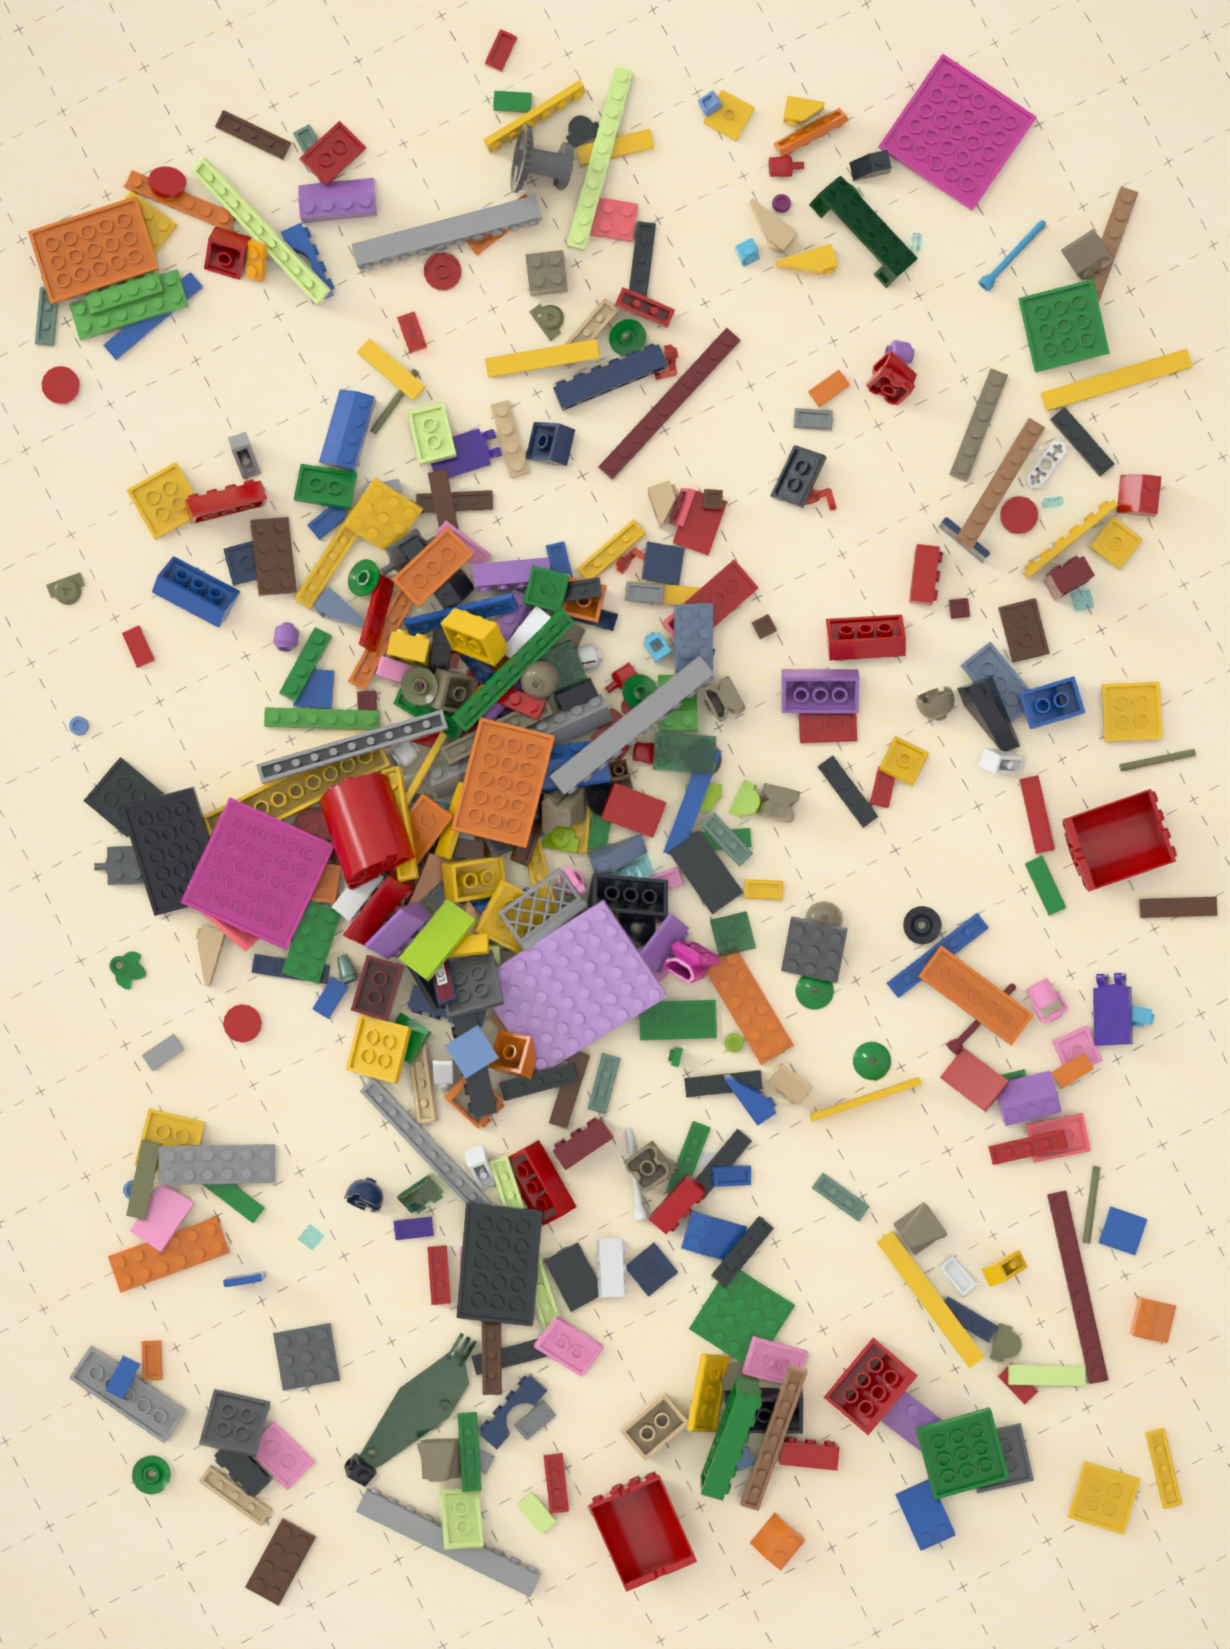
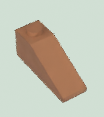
(429, 876)

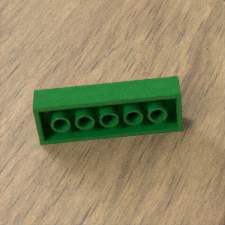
(730, 1438)

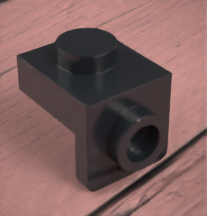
(359, 1471)

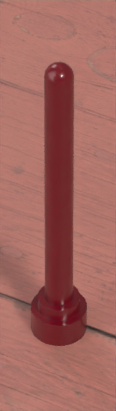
(956, 1044)

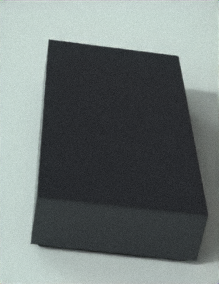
(576, 694)

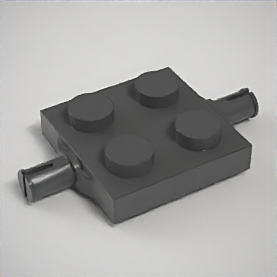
(396, 555)
(121, 866)

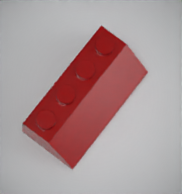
(225, 502)
(865, 637)
(379, 908)
(540, 1182)

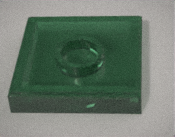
(732, 934)

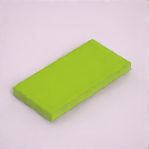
(437, 939)

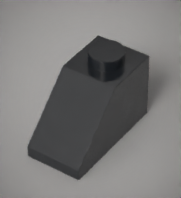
(870, 165)

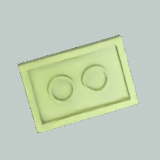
(431, 434)
(461, 1519)

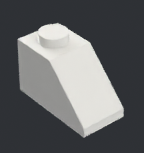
(1001, 761)
(443, 1073)
(479, 1166)

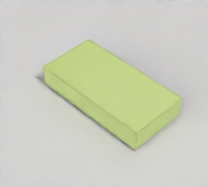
(536, 1512)

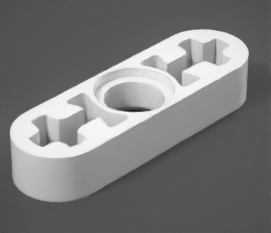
(1058, 456)

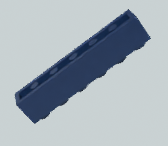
(610, 377)

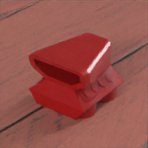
(892, 379)

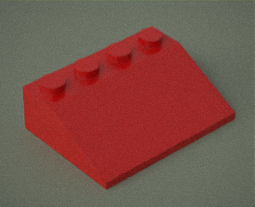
(870, 1386)

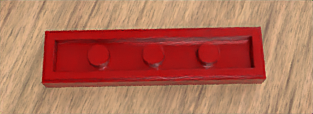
(376, 614)
(1036, 814)
(1028, 1147)

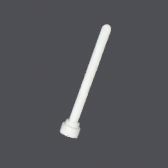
(640, 1211)

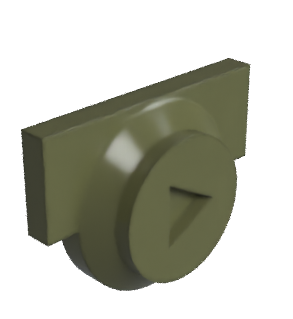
(549, 319)
(67, 589)
(1006, 1343)
(732, 1371)

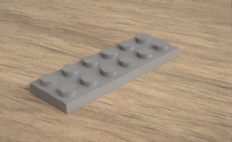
(217, 1164)
(141, 1403)

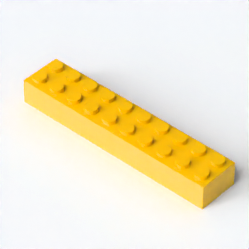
(299, 792)

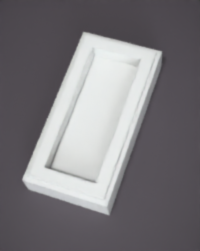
(957, 1275)

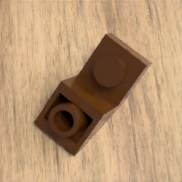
(620, 773)

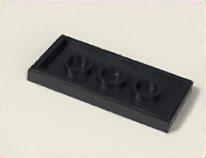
(705, 872)

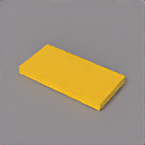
(708, 1393)

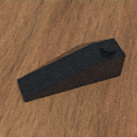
(453, 590)
(987, 708)

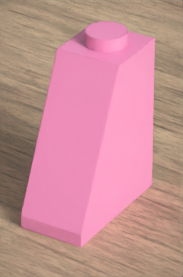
(393, 670)

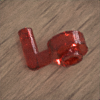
(671, 355)
(815, 496)
(624, 562)

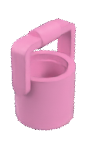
(576, 880)
(1042, 995)

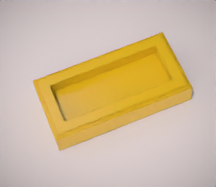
(763, 889)

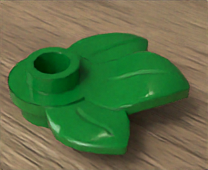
(130, 970)

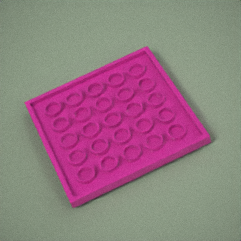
(957, 132)
(257, 873)

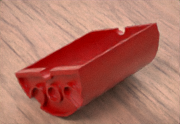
(365, 828)
(1118, 840)
(641, 1530)

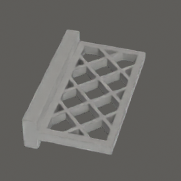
(550, 924)

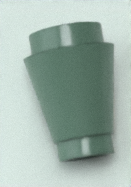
(346, 969)

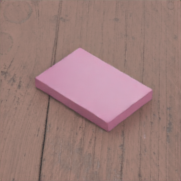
(164, 1216)
(568, 1346)
(771, 1359)
(282, 1456)

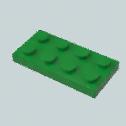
(312, 943)
(679, 1020)

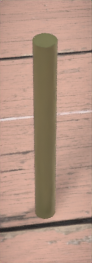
(390, 407)
(1157, 760)
(1091, 1204)

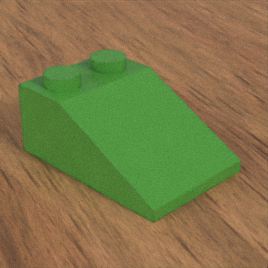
(684, 717)

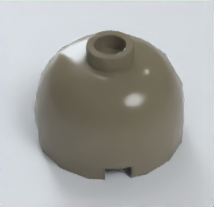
(540, 679)
(935, 703)
(825, 912)

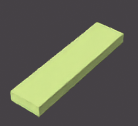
(1046, 1375)

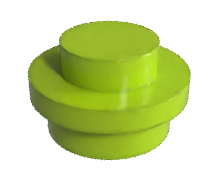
(734, 1042)

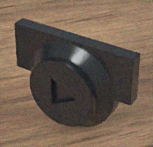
(581, 130)

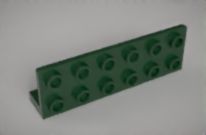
(866, 227)

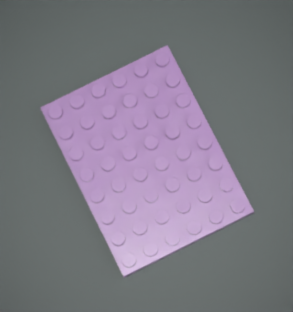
(576, 986)

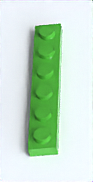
(321, 718)

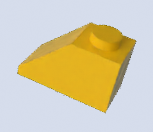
(801, 110)
(1004, 1268)

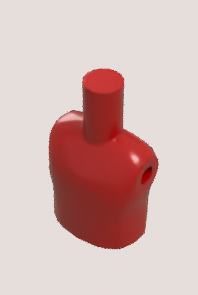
(783, 166)
(620, 676)
(643, 752)

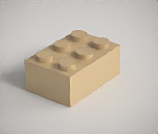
(654, 1425)

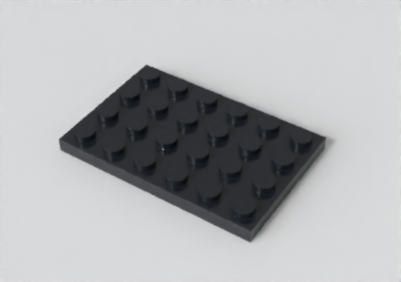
(168, 844)
(499, 1264)

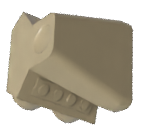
(723, 699)
(778, 802)
(563, 809)
(650, 1167)
(920, 1228)
(439, 1459)

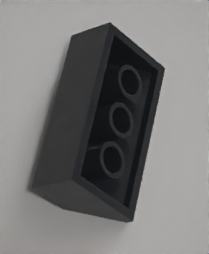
(631, 897)
(763, 1415)

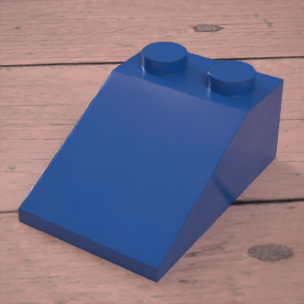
(1052, 703)
(711, 1235)
(925, 1515)

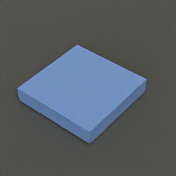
(471, 1051)

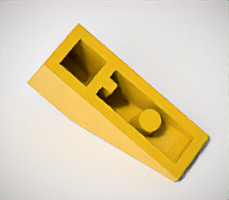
(814, 261)

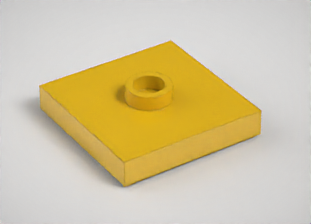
(731, 116)
(1116, 543)
(903, 761)

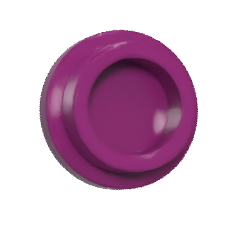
(781, 203)

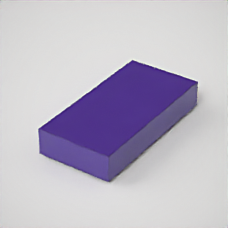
(413, 1228)

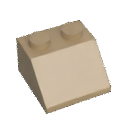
(662, 500)
(789, 1084)

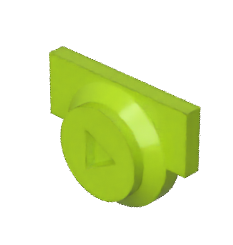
(713, 792)
(746, 801)
(562, 839)

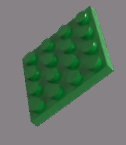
(1064, 325)
(739, 1313)
(962, 1453)

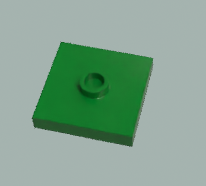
(546, 588)
(417, 1037)

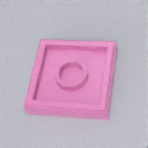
(1076, 1043)

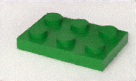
(325, 486)

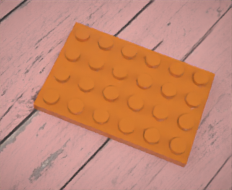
(93, 250)
(503, 782)

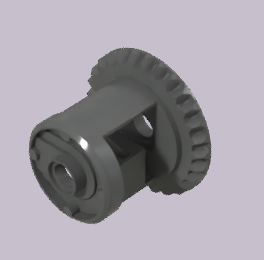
(539, 162)

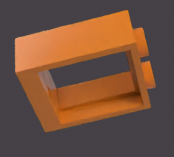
(484, 1121)

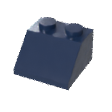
(550, 443)

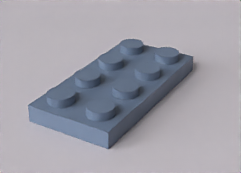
(693, 634)
(990, 662)

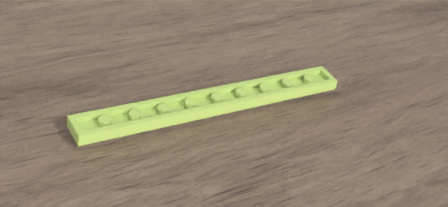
(600, 158)
(261, 230)
(512, 1197)

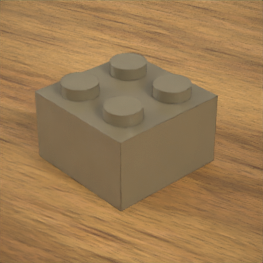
(546, 273)
(453, 690)

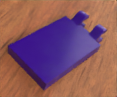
(471, 453)
(1112, 1011)

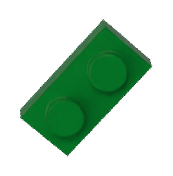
(598, 832)
(675, 1056)

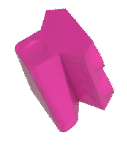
(691, 961)

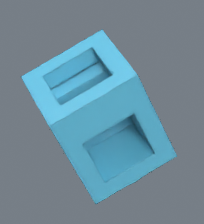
(747, 252)
(662, 652)
(1142, 1016)

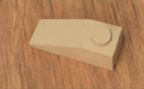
(775, 231)
(209, 947)

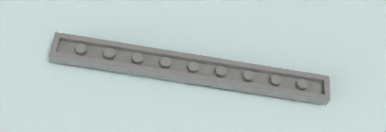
(423, 1143)

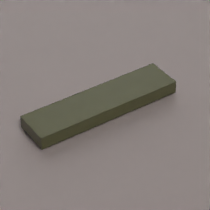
(143, 1179)

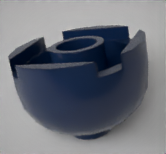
(365, 1195)

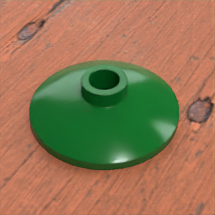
(634, 341)
(363, 577)
(637, 683)
(811, 1000)
(862, 1056)
(149, 1484)

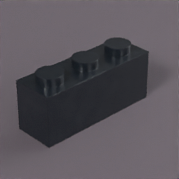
(245, 1470)

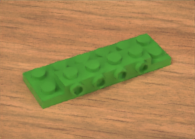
(128, 303)

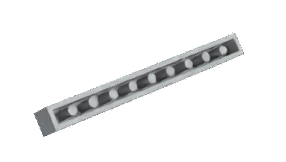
(447, 232)
(563, 725)
(631, 725)
(352, 747)
(430, 1534)

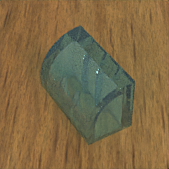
(637, 868)

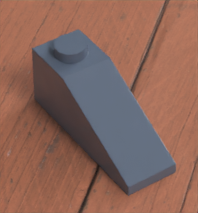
(335, 608)
(617, 854)

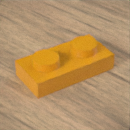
(256, 260)

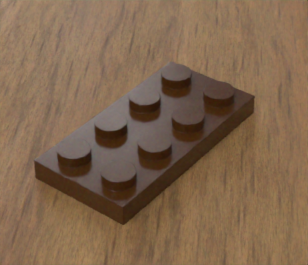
(273, 556)
(280, 1561)

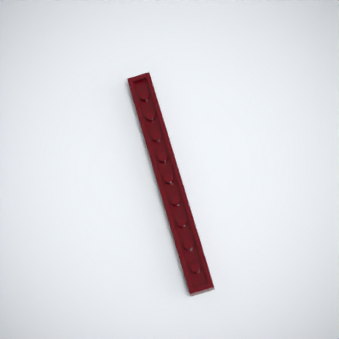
(669, 403)
(1077, 1287)

